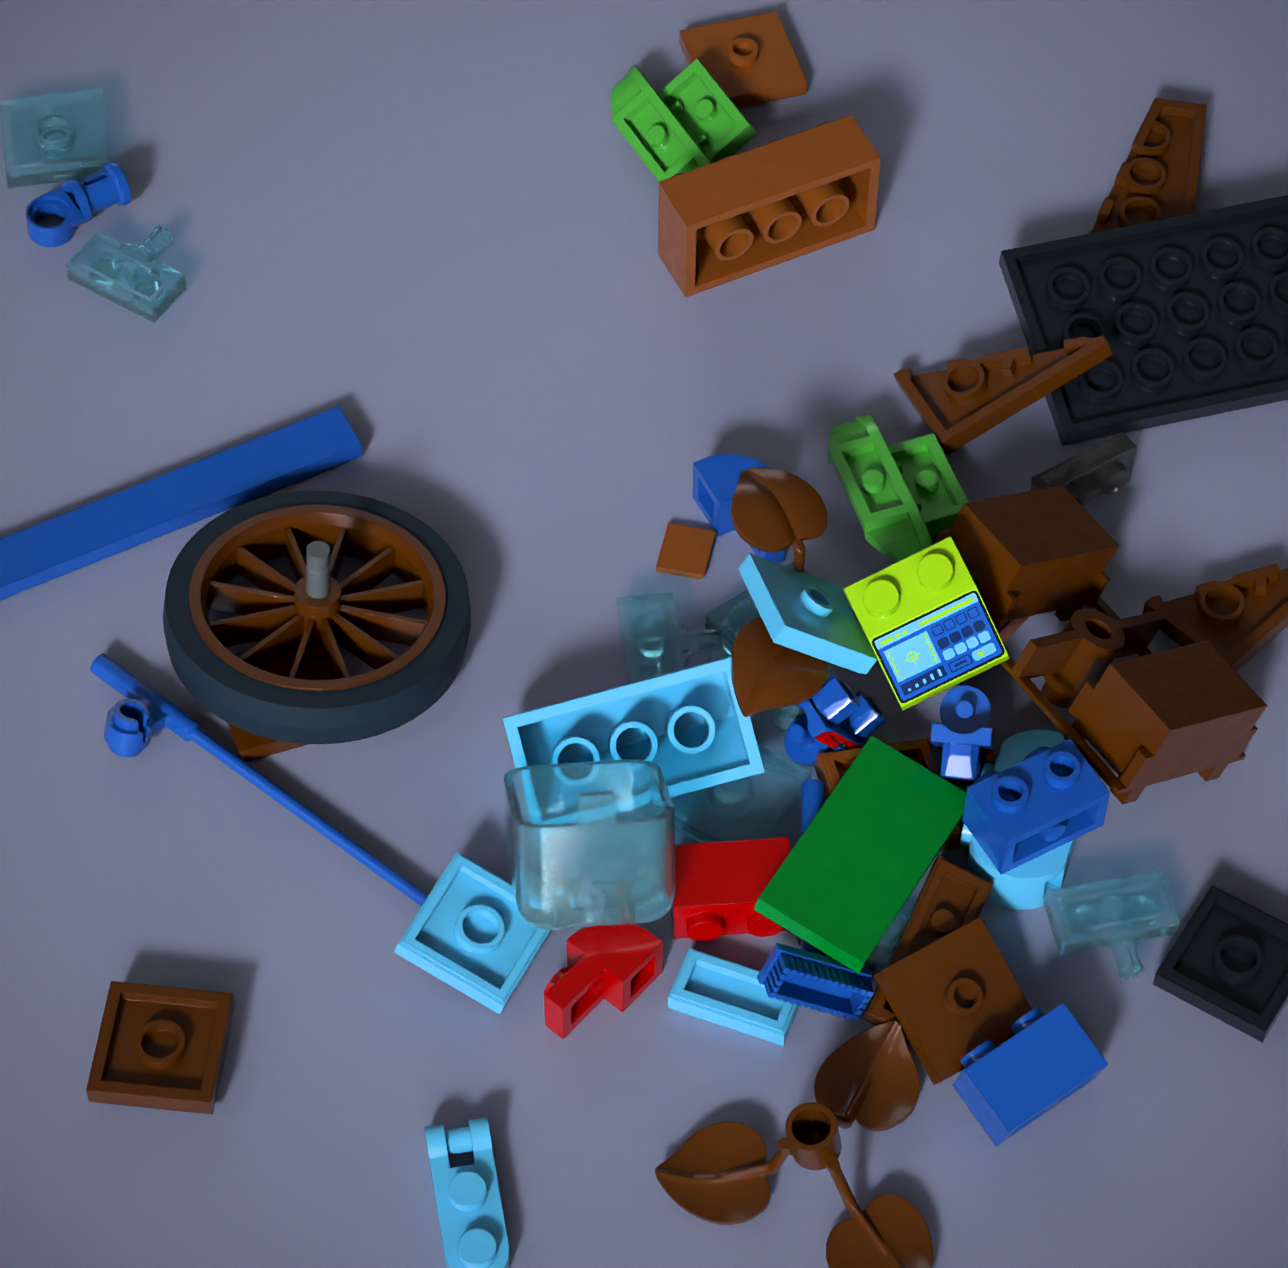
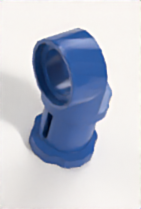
(76, 204)

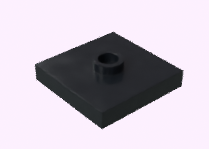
(1230, 964)

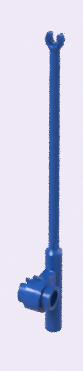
(147, 712)

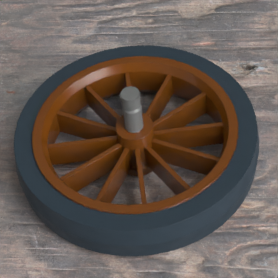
(316, 616)

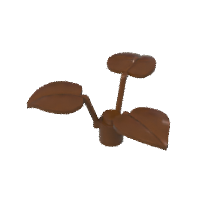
(771, 514)
(866, 1080)

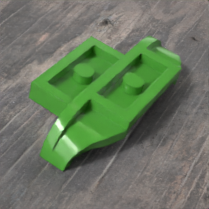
(681, 125)
(896, 489)

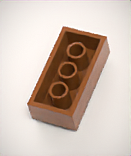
(768, 205)

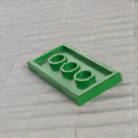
(863, 854)

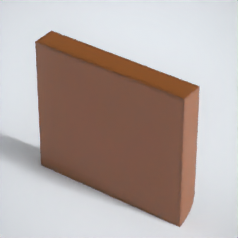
(685, 551)

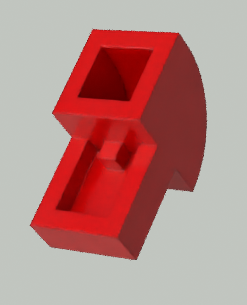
(601, 964)

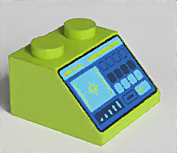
(926, 623)

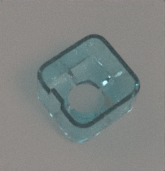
(590, 843)

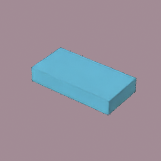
(730, 997)

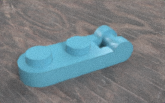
(468, 1197)

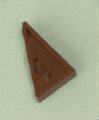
(986, 391)
(1230, 614)

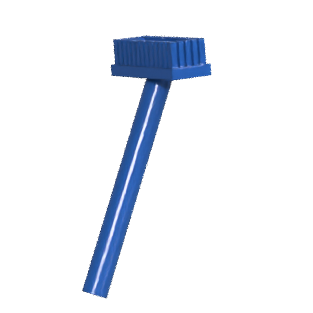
(806, 973)

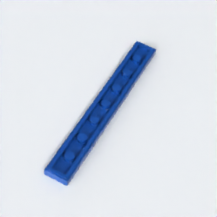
(175, 500)

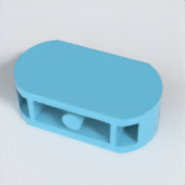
(1026, 884)

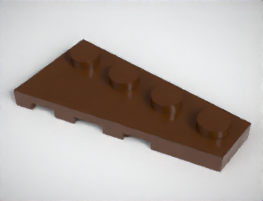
(1160, 170)

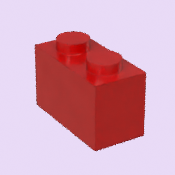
(721, 886)

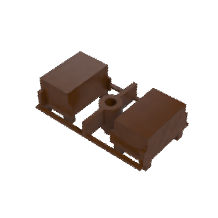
(1142, 714)

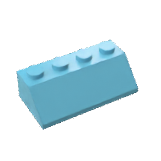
(674, 719)

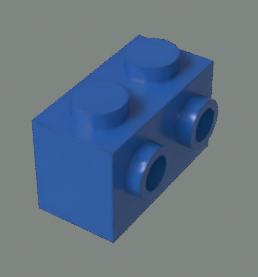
(1035, 805)
(1028, 1072)

